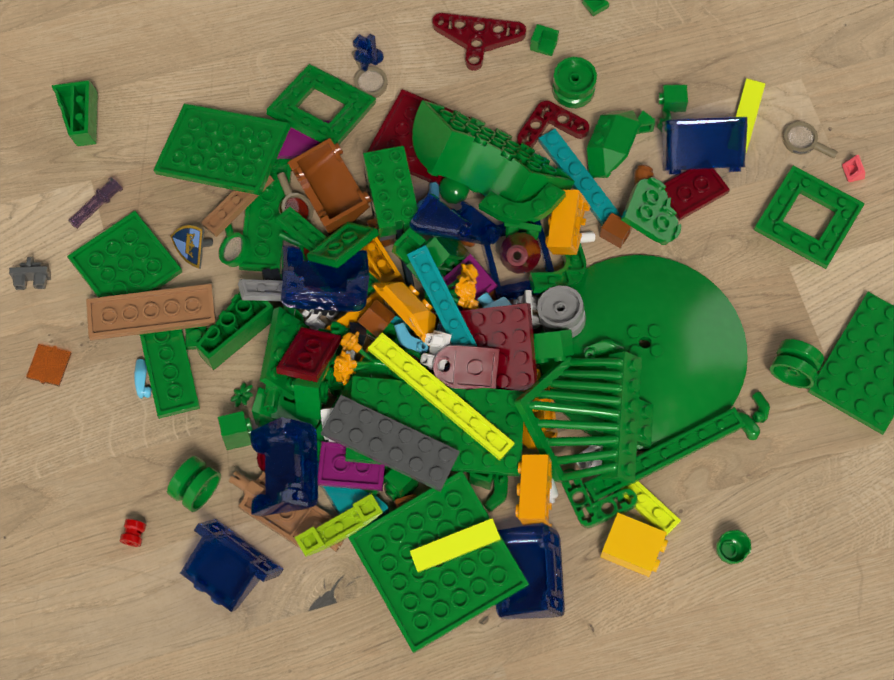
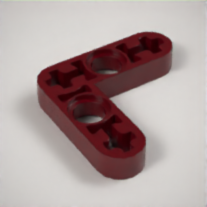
(551, 117)

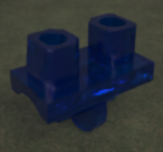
(367, 51)

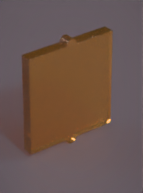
(48, 365)

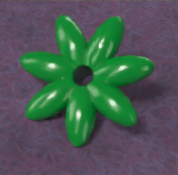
(242, 395)

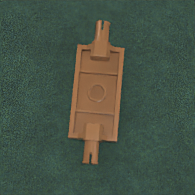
(284, 524)

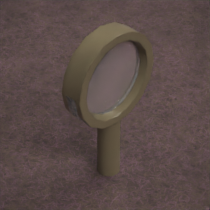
(372, 81)
(802, 139)

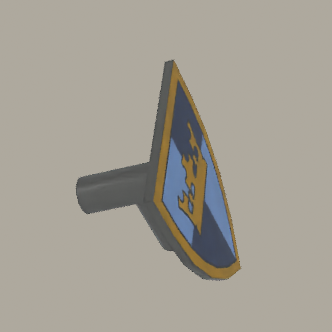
(189, 243)

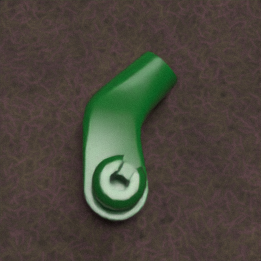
(601, 347)
(751, 428)
(500, 493)

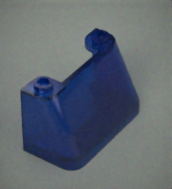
(704, 144)
(463, 225)
(322, 286)
(289, 466)
(539, 557)

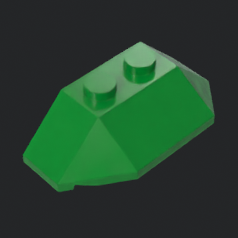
(611, 141)

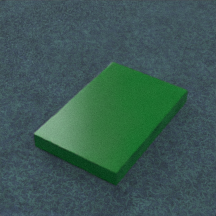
(342, 244)

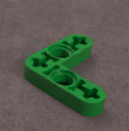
(596, 508)

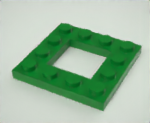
(286, 105)
(817, 251)

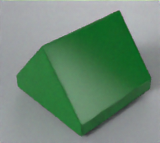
(647, 123)

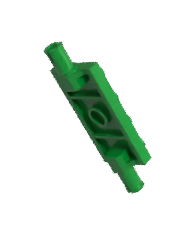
(281, 334)

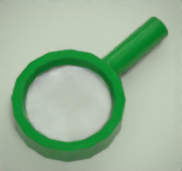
(234, 248)

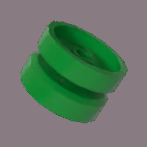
(574, 82)
(797, 363)
(193, 483)

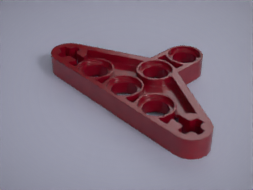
(489, 39)

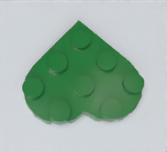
(650, 212)

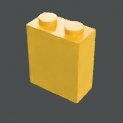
(634, 545)

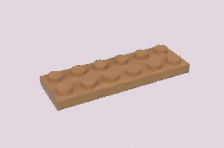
(150, 312)

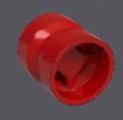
(133, 533)

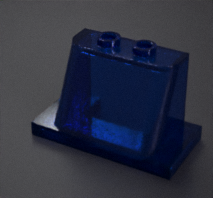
(226, 565)

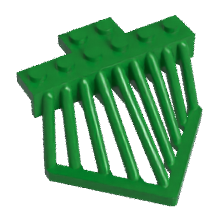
(625, 415)

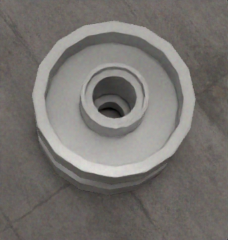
(561, 310)

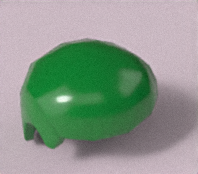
(453, 191)
(733, 546)

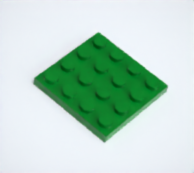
(125, 260)

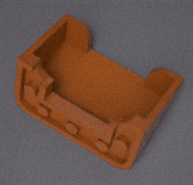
(329, 185)

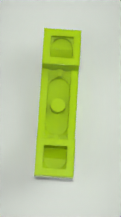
(340, 527)

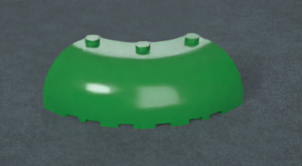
(481, 157)

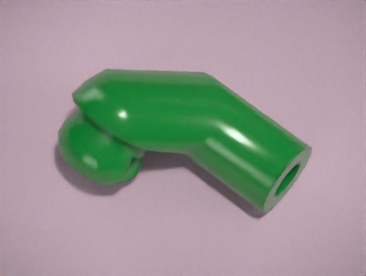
(762, 413)

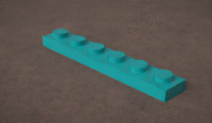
(567, 161)
(440, 297)

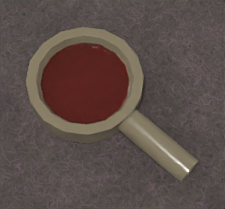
(297, 201)

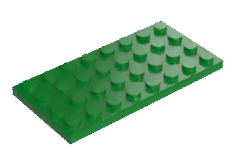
(407, 406)

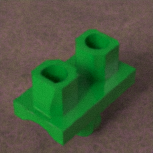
(530, 229)

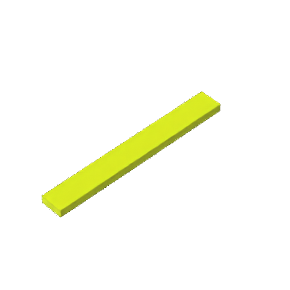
(441, 396)

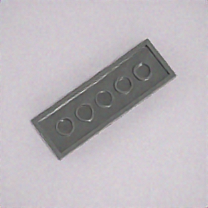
(390, 443)

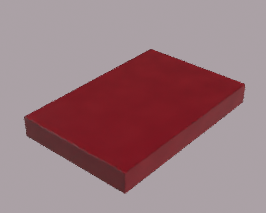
(694, 190)
(308, 354)

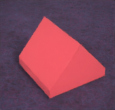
(854, 169)

